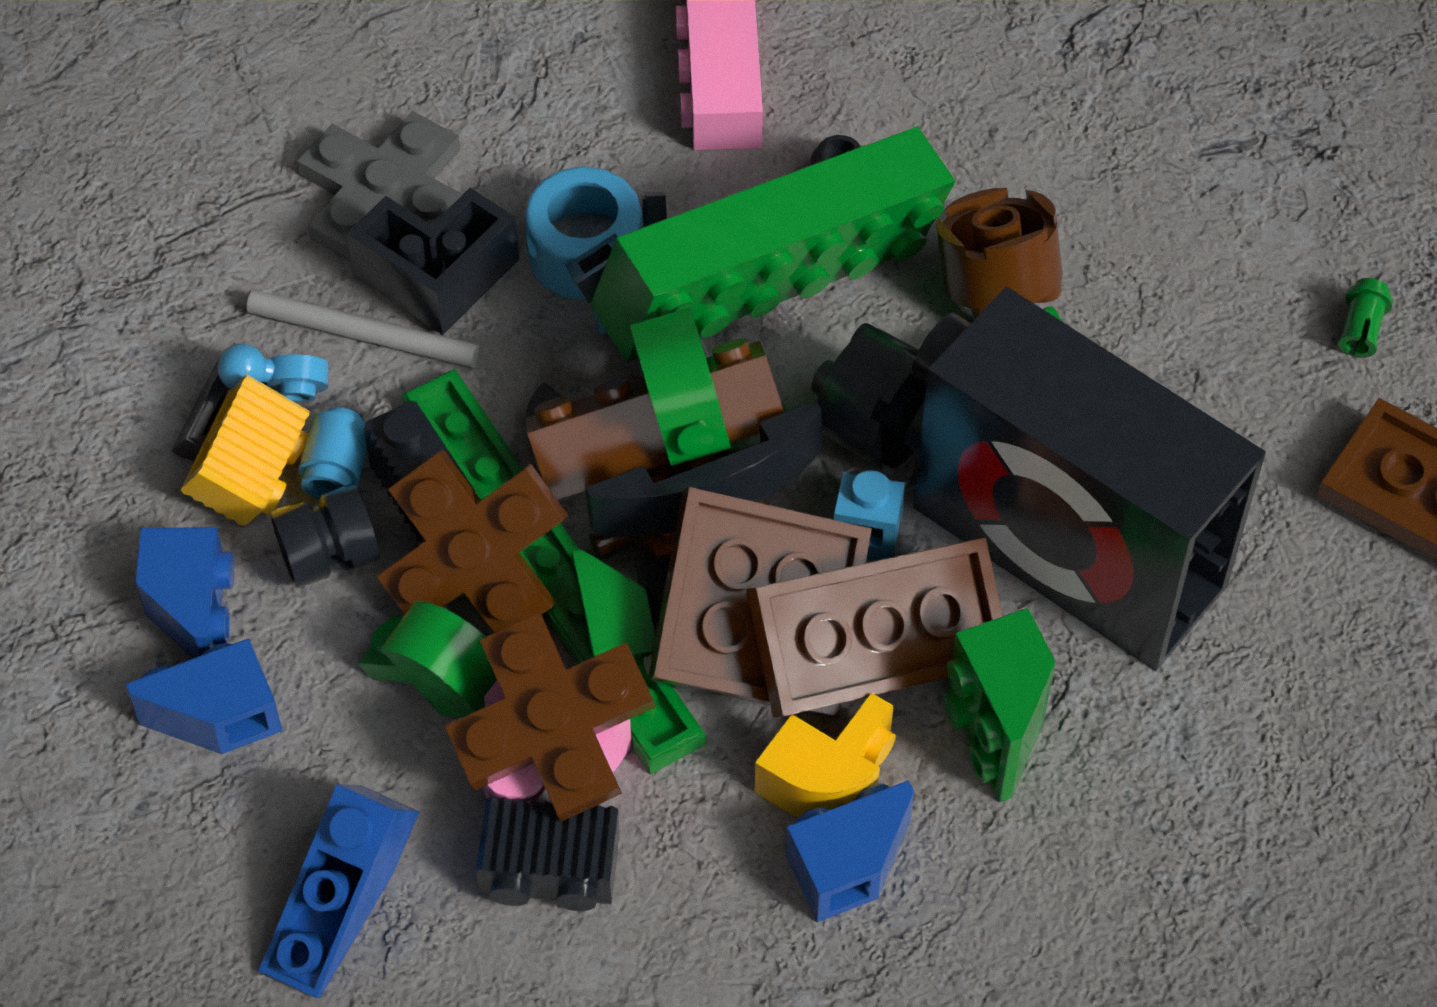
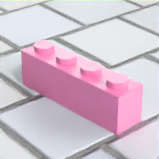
(722, 74)

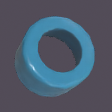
(568, 194)

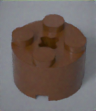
(1000, 244)

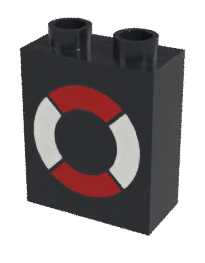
(1079, 473)

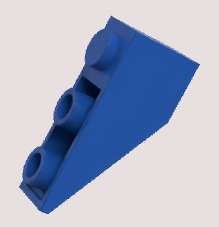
(337, 886)

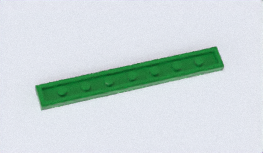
(487, 462)

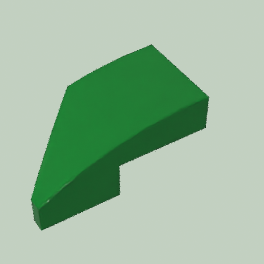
(613, 607)

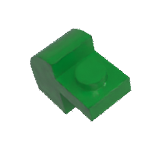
(680, 386)
(436, 655)

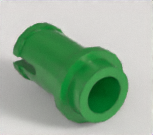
(1367, 305)

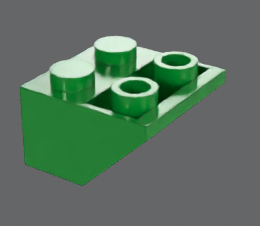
(1000, 695)

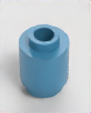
(333, 452)

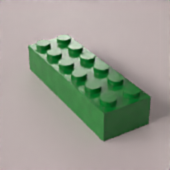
(776, 239)

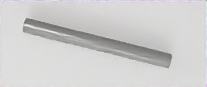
(363, 328)

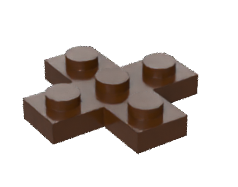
(473, 542)
(550, 717)

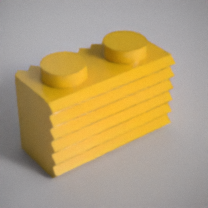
(247, 452)

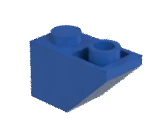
(183, 585)
(209, 700)
(849, 850)

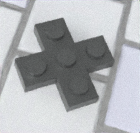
(365, 174)

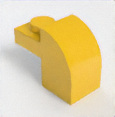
(812, 771)

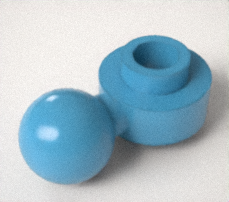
(292, 375)

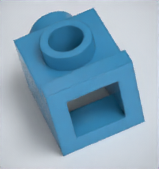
(872, 502)

